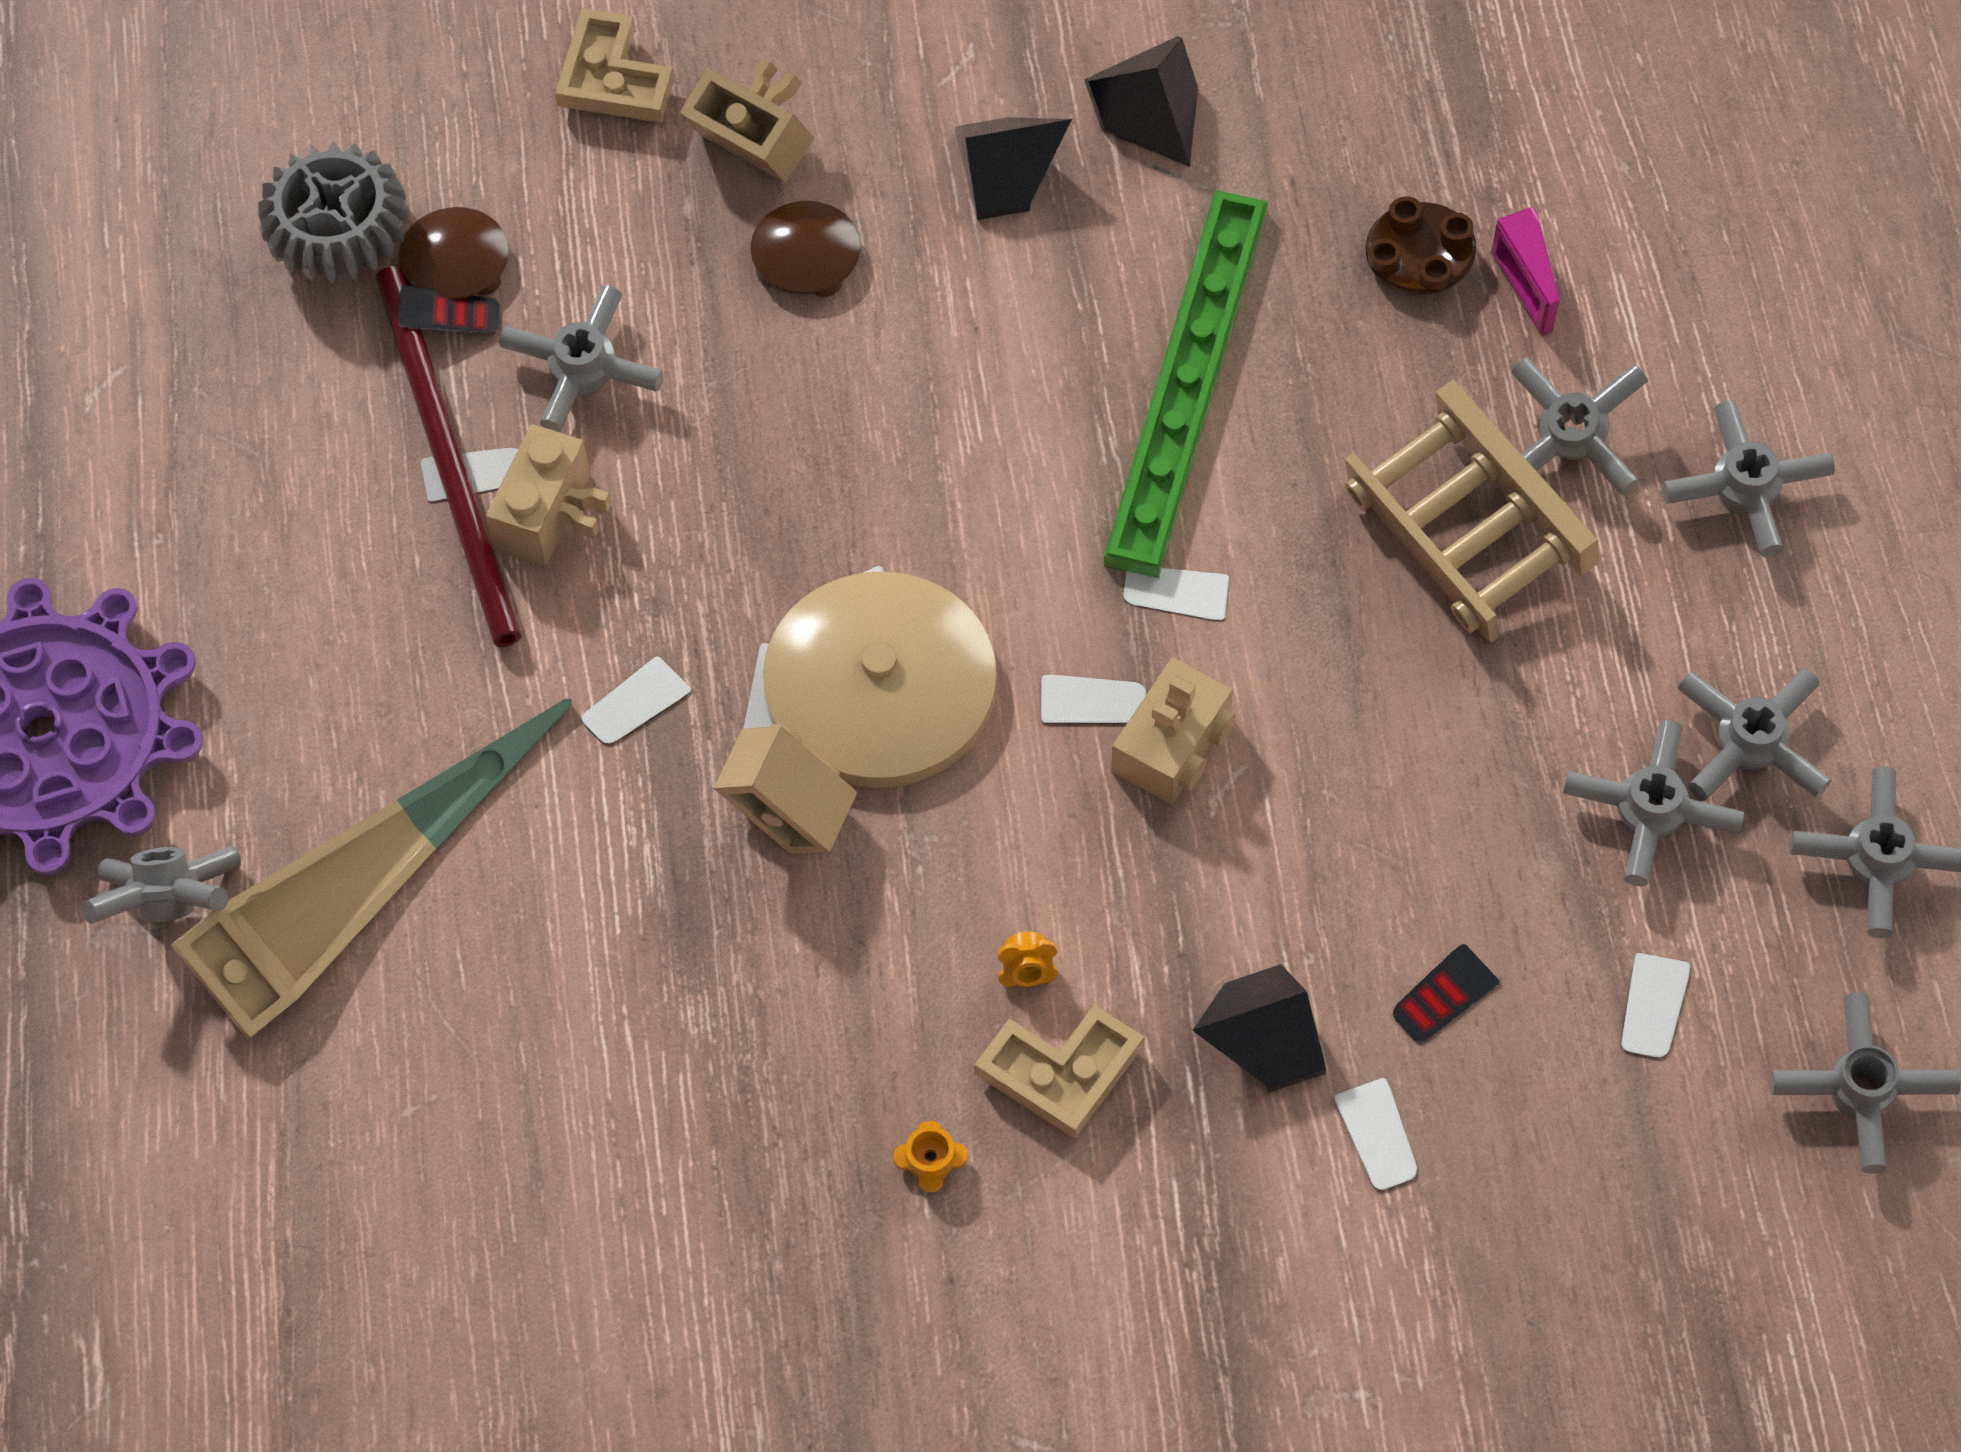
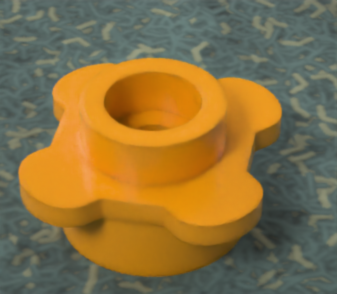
(1027, 960)
(925, 1139)

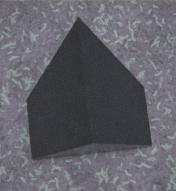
(1149, 100)
(1007, 161)
(1265, 1028)

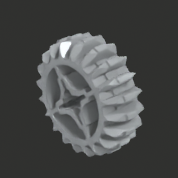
(319, 237)

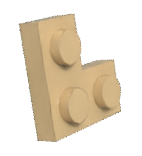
(601, 78)
(1066, 1083)

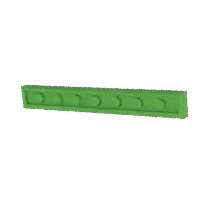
(1185, 385)

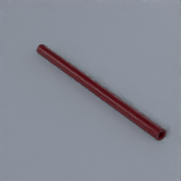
(450, 466)

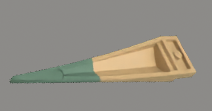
(299, 919)

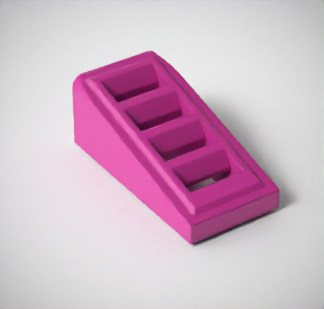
(1526, 264)

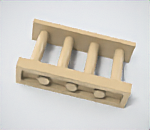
(1492, 460)

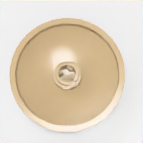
(882, 677)

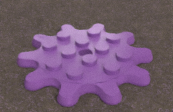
(104, 718)

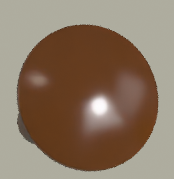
(1420, 247)
(805, 248)
(454, 253)

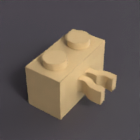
(750, 119)
(543, 496)
(1173, 731)
(786, 789)

